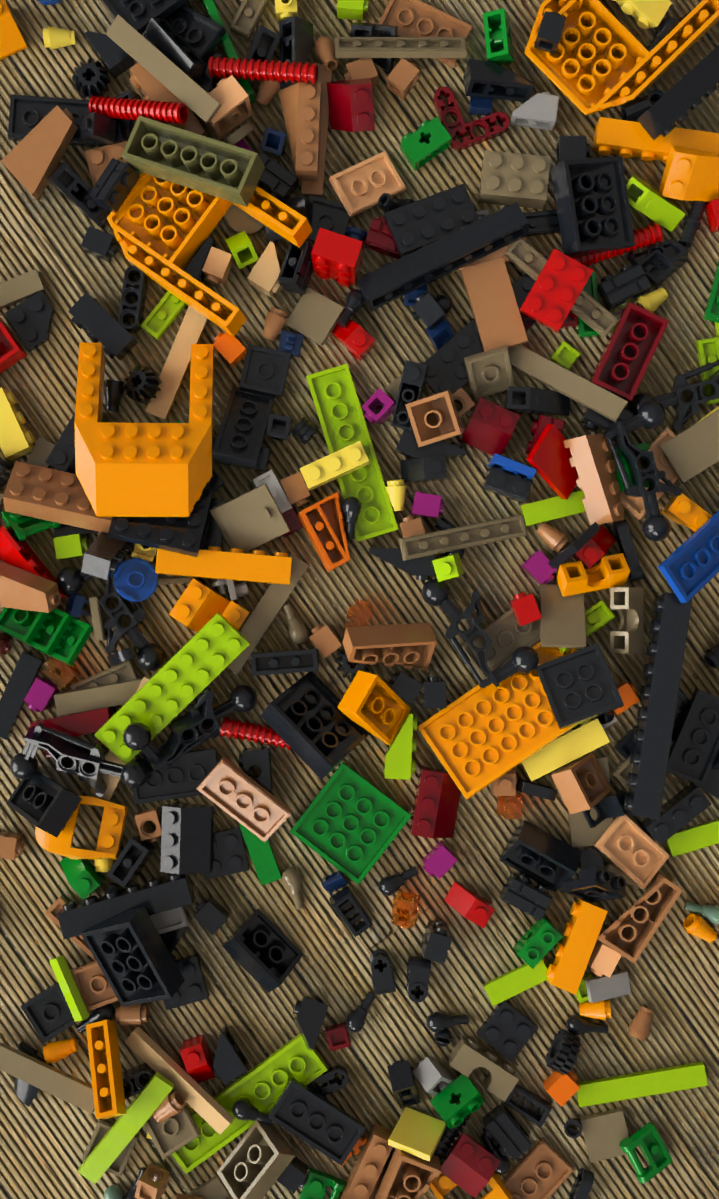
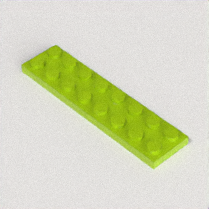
(343, 426)
(175, 684)
(258, 1086)

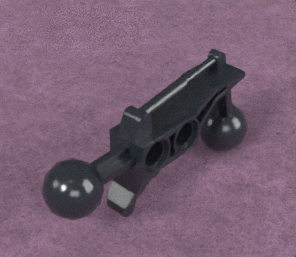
(674, 397)
(650, 415)
(149, 654)
(523, 658)
(199, 725)
(82, 754)

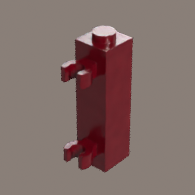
(77, 723)

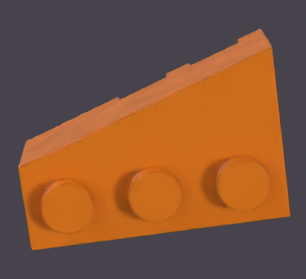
(326, 531)

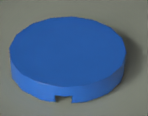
(136, 580)

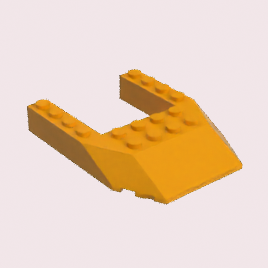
(601, 61)
(168, 223)
(143, 465)

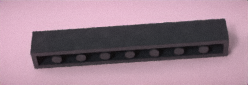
(443, 256)

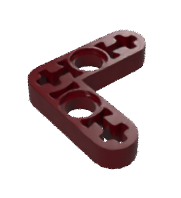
(460, 128)

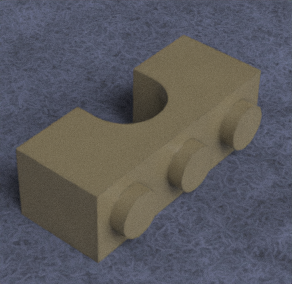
(630, 633)
(469, 1055)

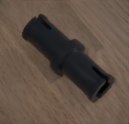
(692, 223)

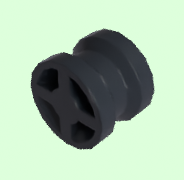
(304, 430)

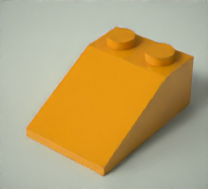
(690, 175)
(374, 706)

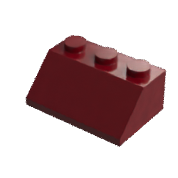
(435, 804)

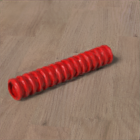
(263, 70)
(132, 108)
(642, 237)
(251, 732)

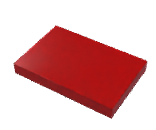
(553, 462)

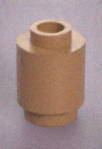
(132, 1014)

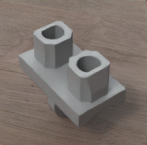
(235, 590)

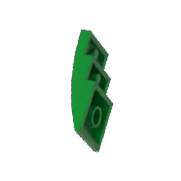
(50, 633)

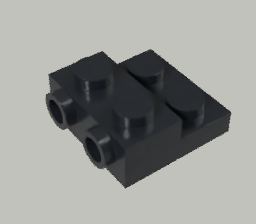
(595, 885)

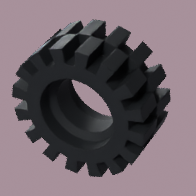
(563, 1052)

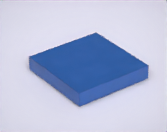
(511, 466)

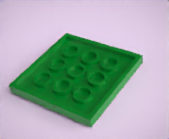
(350, 823)

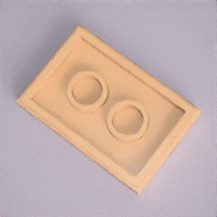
(365, 182)
(632, 850)

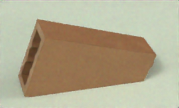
(41, 150)
(26, 590)

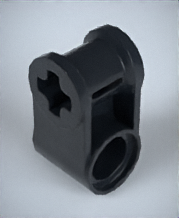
(381, 975)
(418, 975)

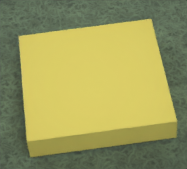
(417, 1133)

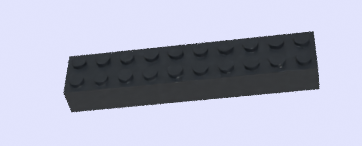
(658, 706)

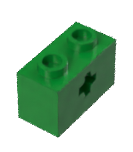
(498, 37)
(421, 153)
(537, 942)
(459, 1090)

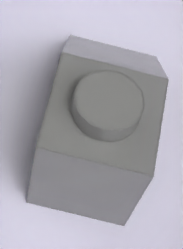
(537, 112)
(432, 1076)

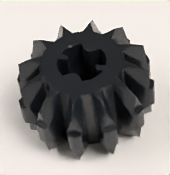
(91, 78)
(142, 384)
(359, 666)

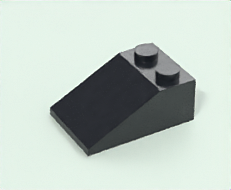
(44, 803)

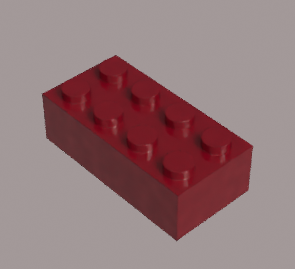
(629, 351)

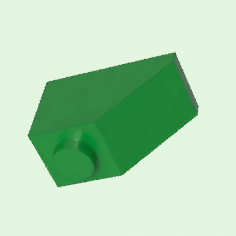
(81, 875)

